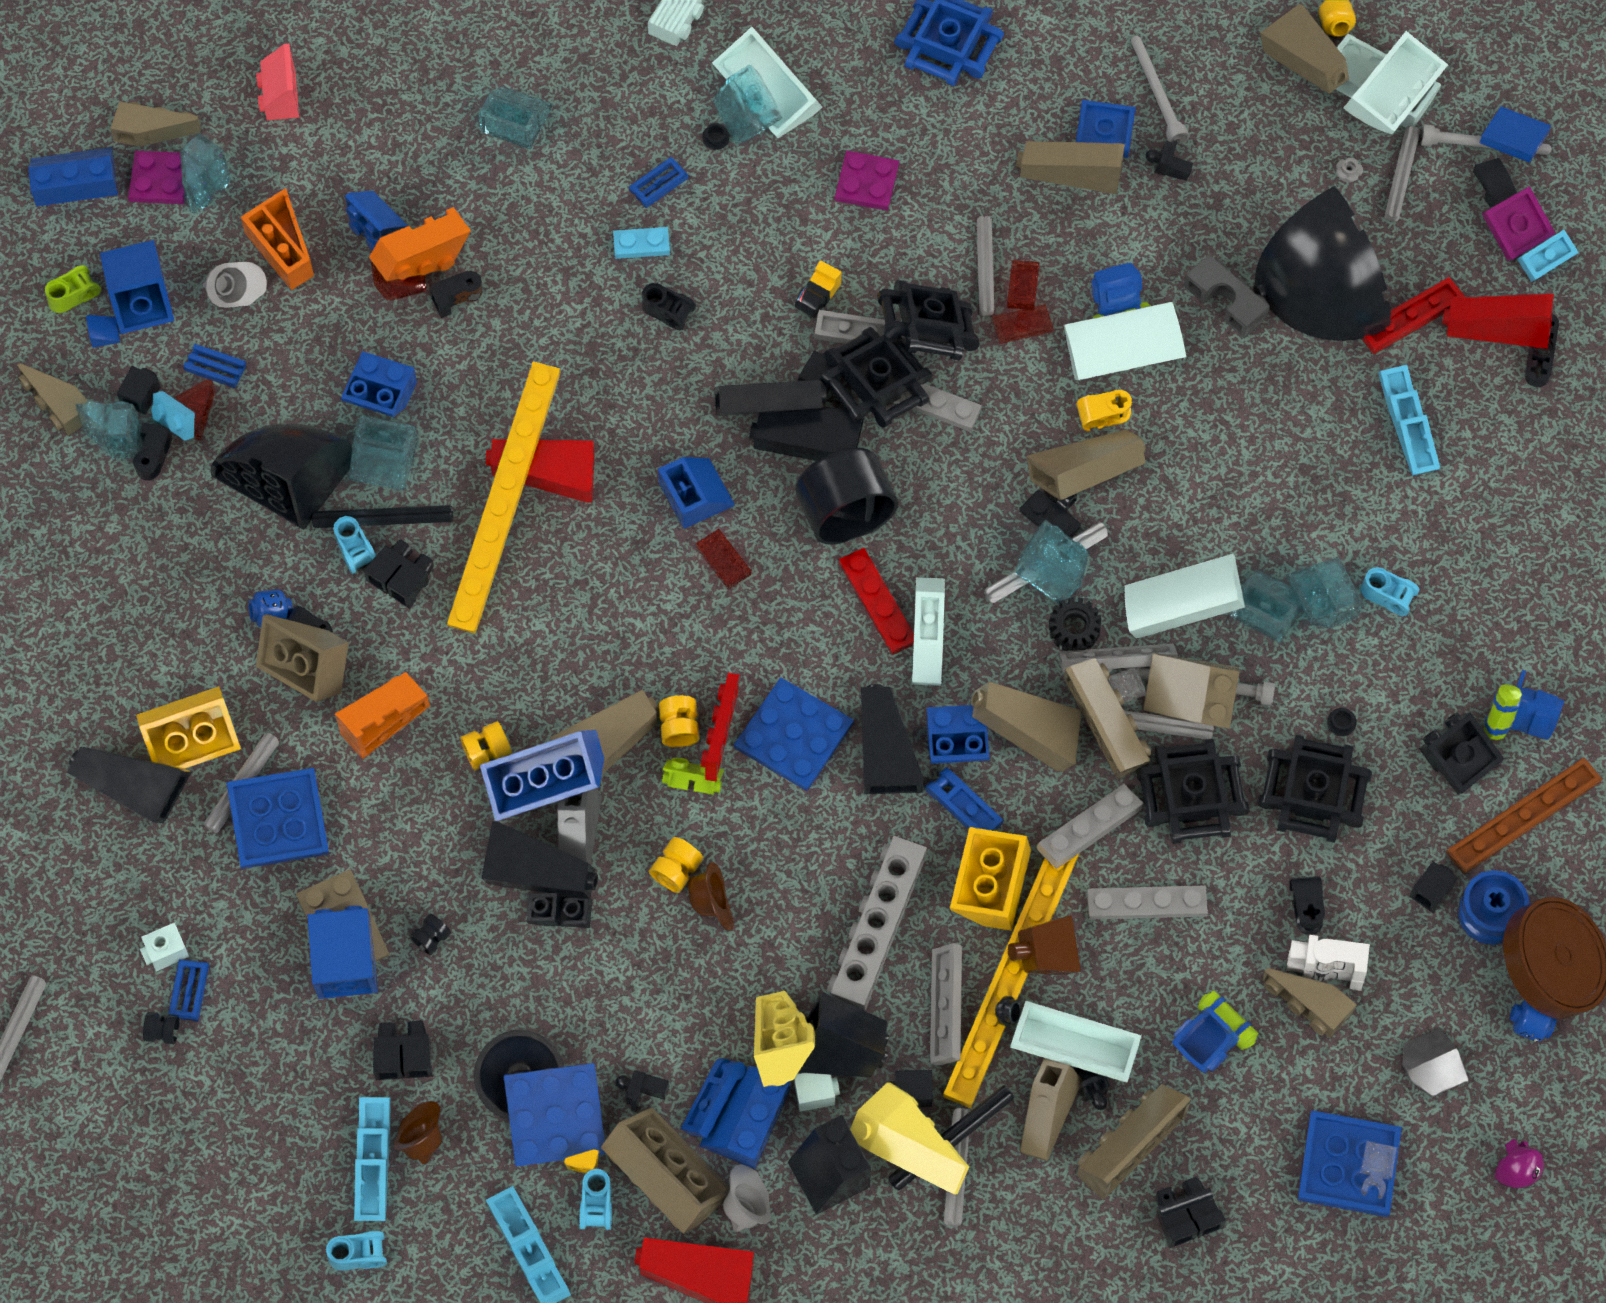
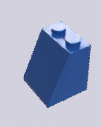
(136, 286)
(342, 952)

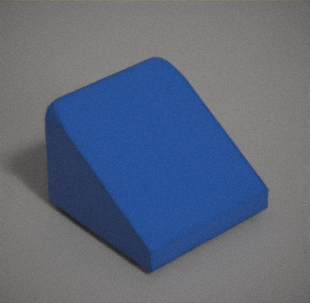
(102, 330)

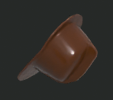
(709, 896)
(419, 1132)

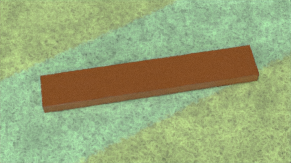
(1524, 816)

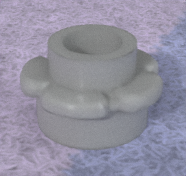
(1346, 175)

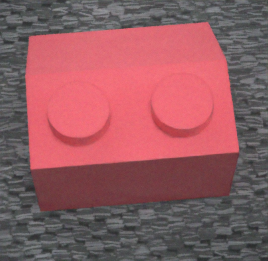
(278, 85)

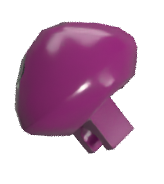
(1520, 1167)

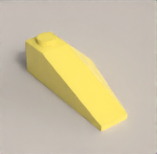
(780, 1039)
(901, 1134)

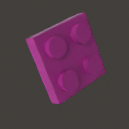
(157, 178)
(867, 180)
(1518, 223)

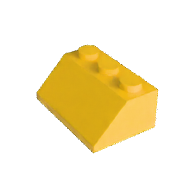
(189, 730)
(991, 877)

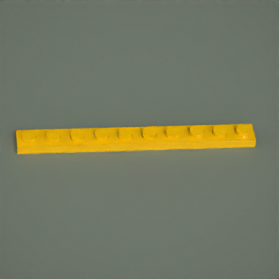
(504, 497)
(1006, 982)

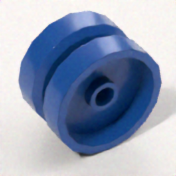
(1489, 905)

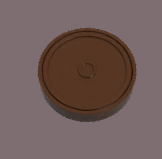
(1556, 957)

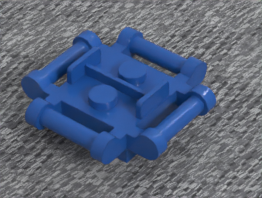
(949, 36)

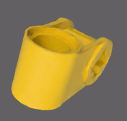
(1102, 409)

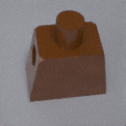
(1047, 948)

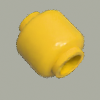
(1337, 17)

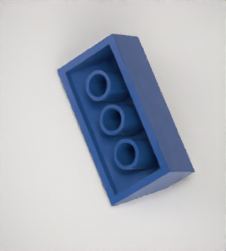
(544, 774)

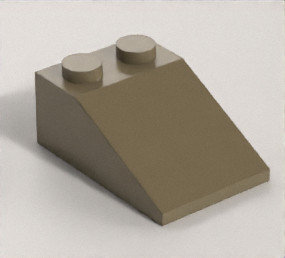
(302, 657)
(1191, 690)
(336, 895)

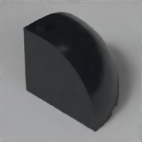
(1324, 273)
(285, 468)

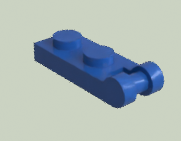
(963, 802)
(713, 1097)

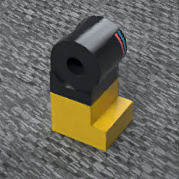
(819, 289)

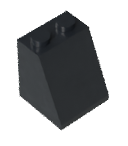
(845, 1039)
(830, 1165)

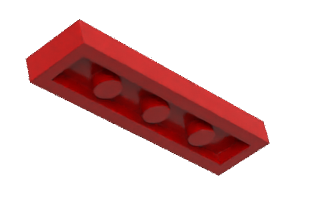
(1415, 314)
(877, 601)
(718, 735)

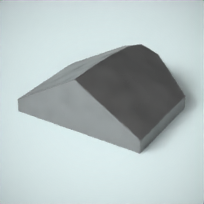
(1433, 1063)

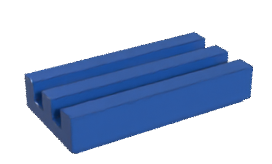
(647, 201)
(193, 357)
(193, 965)

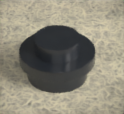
(716, 136)
(1341, 722)
(1008, 1011)

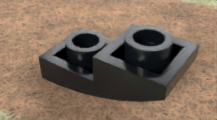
(1495, 181)
(553, 910)

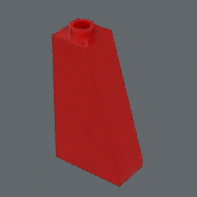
(1502, 319)
(556, 467)
(698, 1270)

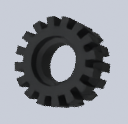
(1074, 609)

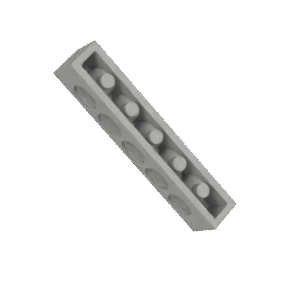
(910, 859)

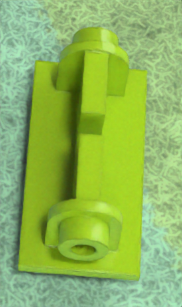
(680, 772)

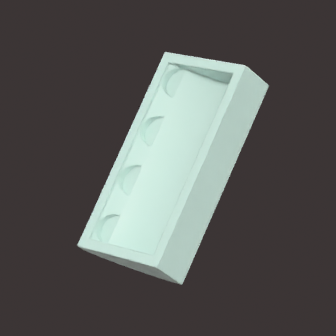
(1362, 61)
(1396, 85)
(787, 91)
(1124, 341)
(1183, 596)
(1076, 1041)

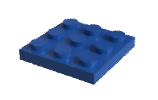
(793, 734)
(277, 818)
(554, 1113)
(1335, 1160)

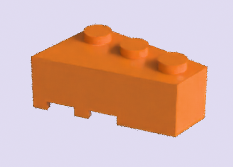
(279, 239)
(421, 250)
(381, 714)

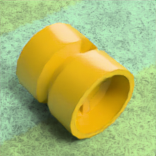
(678, 721)
(495, 741)
(677, 862)

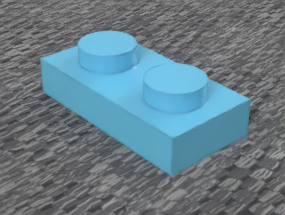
(641, 242)
(1547, 255)
(173, 415)

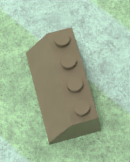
(1106, 718)
(1133, 1140)
(666, 1169)

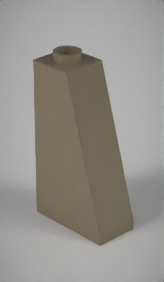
(1305, 49)
(1073, 164)
(1085, 463)
(1030, 722)
(619, 726)

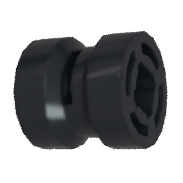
(430, 933)
(160, 1027)

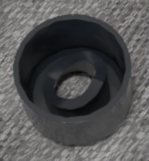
(846, 495)

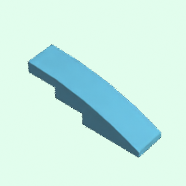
(1409, 420)
(372, 1159)
(528, 1246)

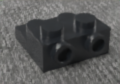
(1461, 751)

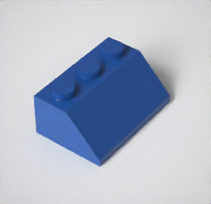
(73, 176)
(747, 1119)

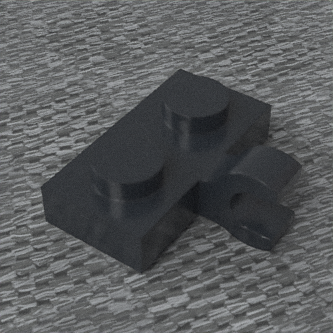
(1041, 508)

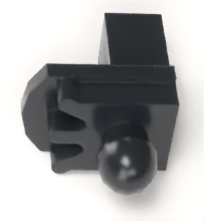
(1168, 164)
(642, 1084)
(1093, 1087)

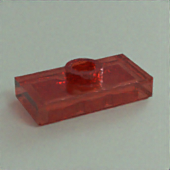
(1023, 285)
(1022, 324)
(723, 559)

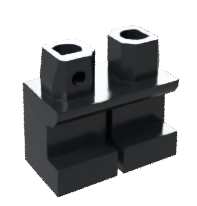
(397, 575)
(389, 1048)
(1190, 1215)

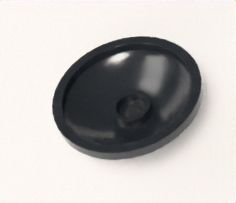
(504, 1056)

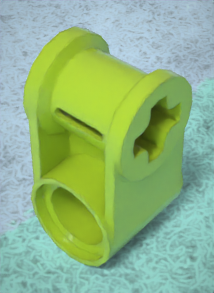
(72, 288)

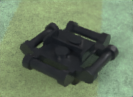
(929, 319)
(878, 374)
(1315, 787)
(1193, 790)

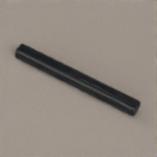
(386, 516)
(962, 1128)

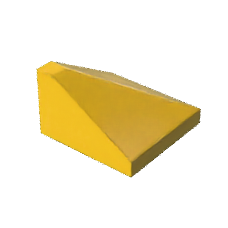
(583, 1162)

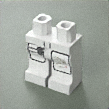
(1329, 960)

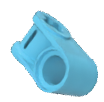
(354, 548)
(1390, 592)
(596, 1206)
(359, 1251)

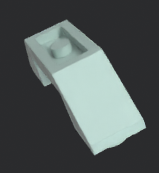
(928, 631)

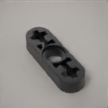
(1546, 360)

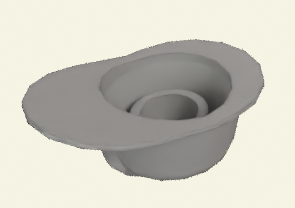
(238, 280)
(747, 1199)

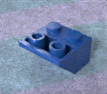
(371, 216)
(380, 385)
(693, 489)
(955, 735)

